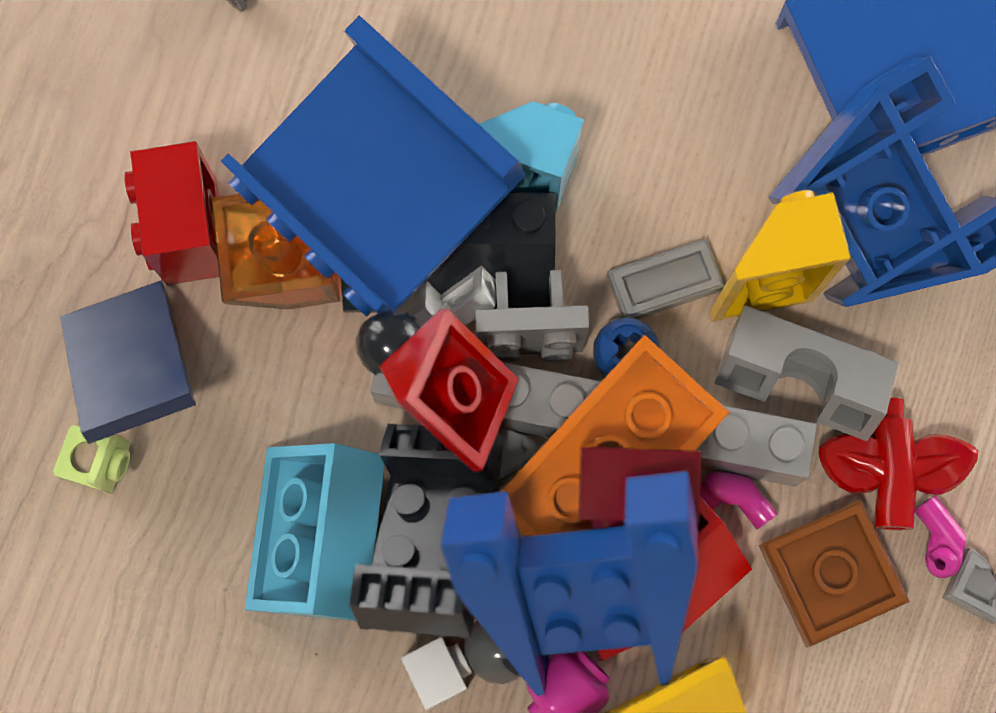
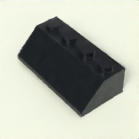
(511, 239)

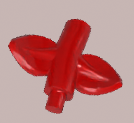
(897, 466)

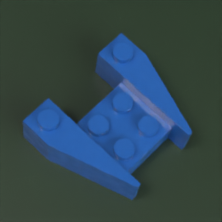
(886, 196)
(578, 586)

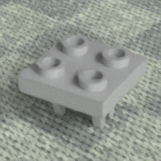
(547, 331)

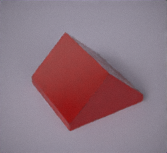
(452, 386)

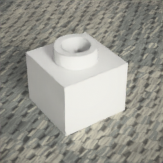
(437, 671)

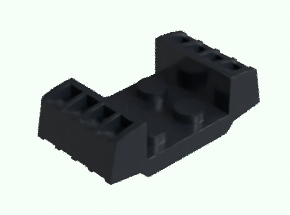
(409, 577)

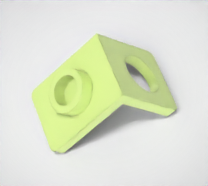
(108, 465)

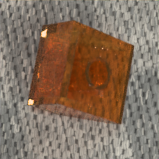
(261, 265)

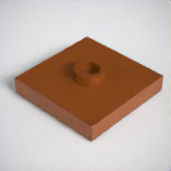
(833, 573)

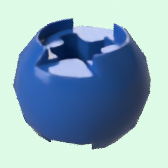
(622, 332)

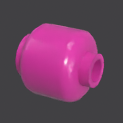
(572, 685)

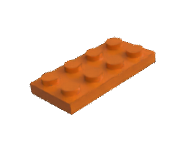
(637, 405)

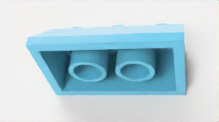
(313, 529)

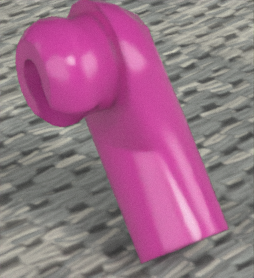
(737, 490)
(945, 541)

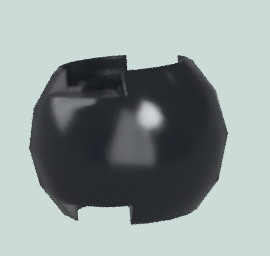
(382, 336)

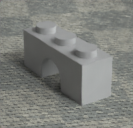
(849, 380)

